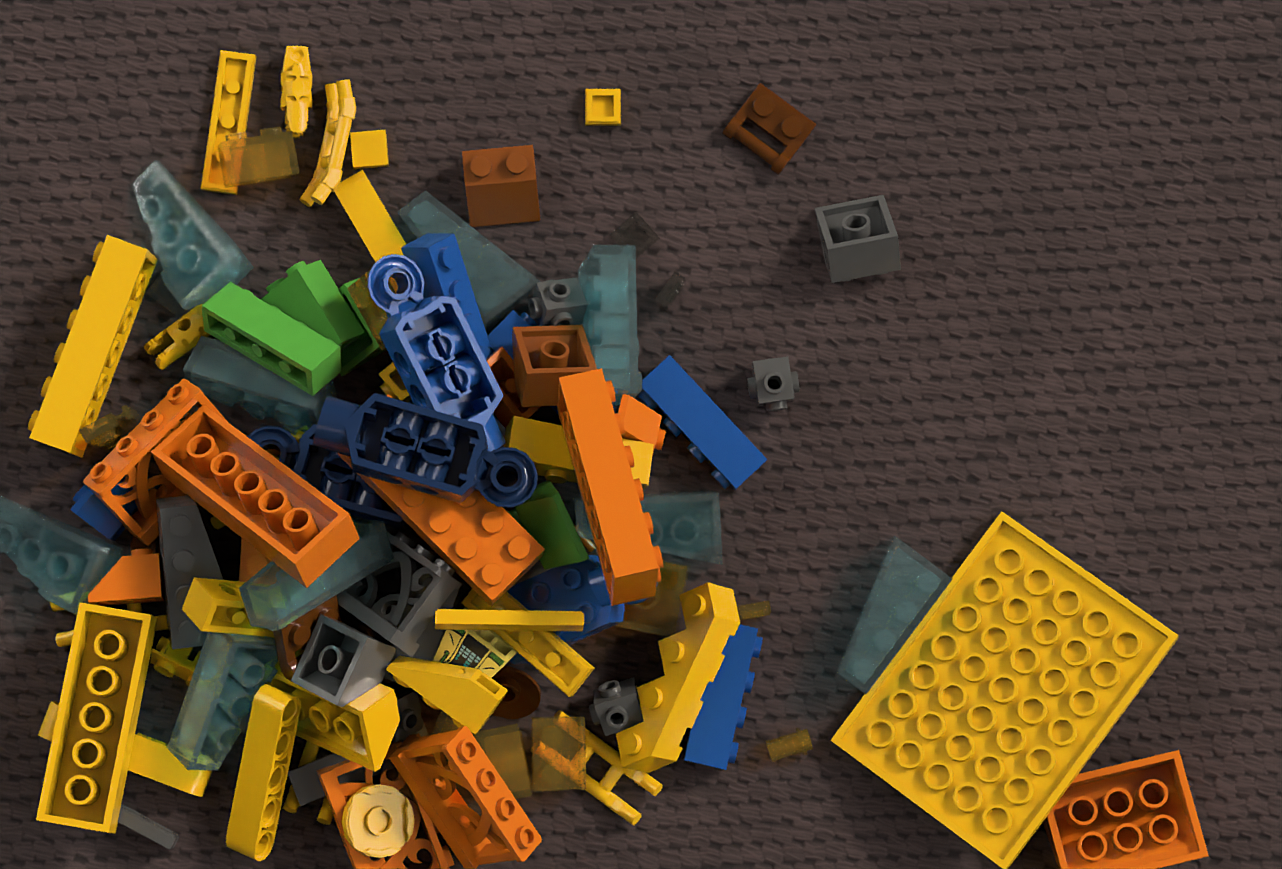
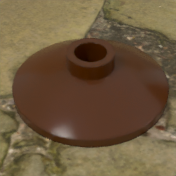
(522, 694)

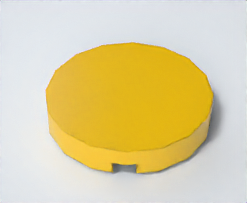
(378, 820)

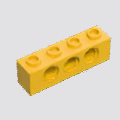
(219, 608)

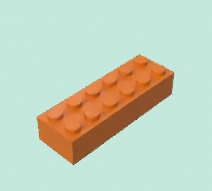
(608, 487)
(256, 495)
(471, 537)

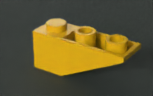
(457, 690)

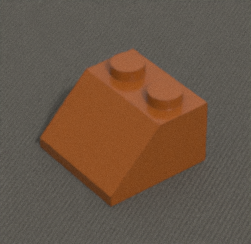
(501, 186)
(543, 356)

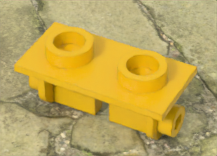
(173, 661)

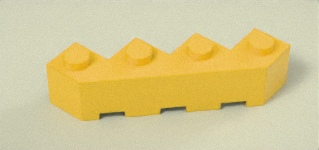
(689, 663)

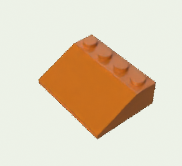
(1127, 817)

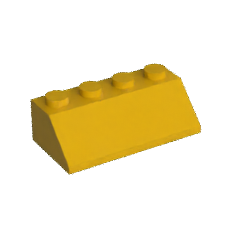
(356, 731)

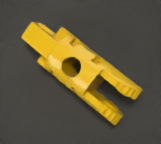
(296, 89)
(184, 334)

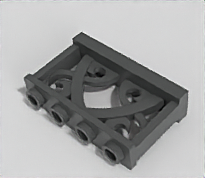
(412, 614)

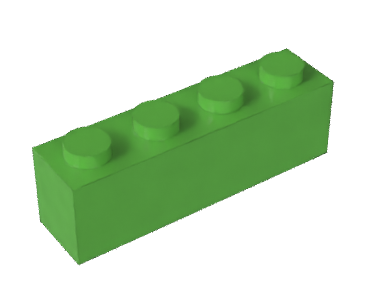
(271, 338)

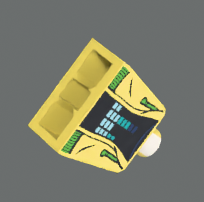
(475, 649)

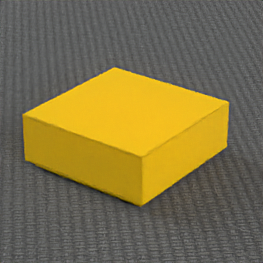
(602, 107)
(369, 149)

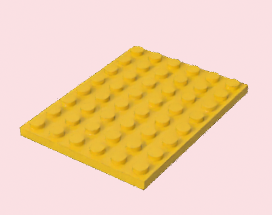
(1004, 690)

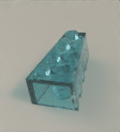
(494, 276)
(611, 315)
(235, 378)
(680, 522)
(278, 599)
(894, 607)
(220, 697)

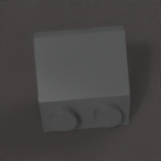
(858, 238)
(341, 662)

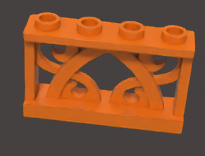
(132, 459)
(340, 793)
(501, 830)

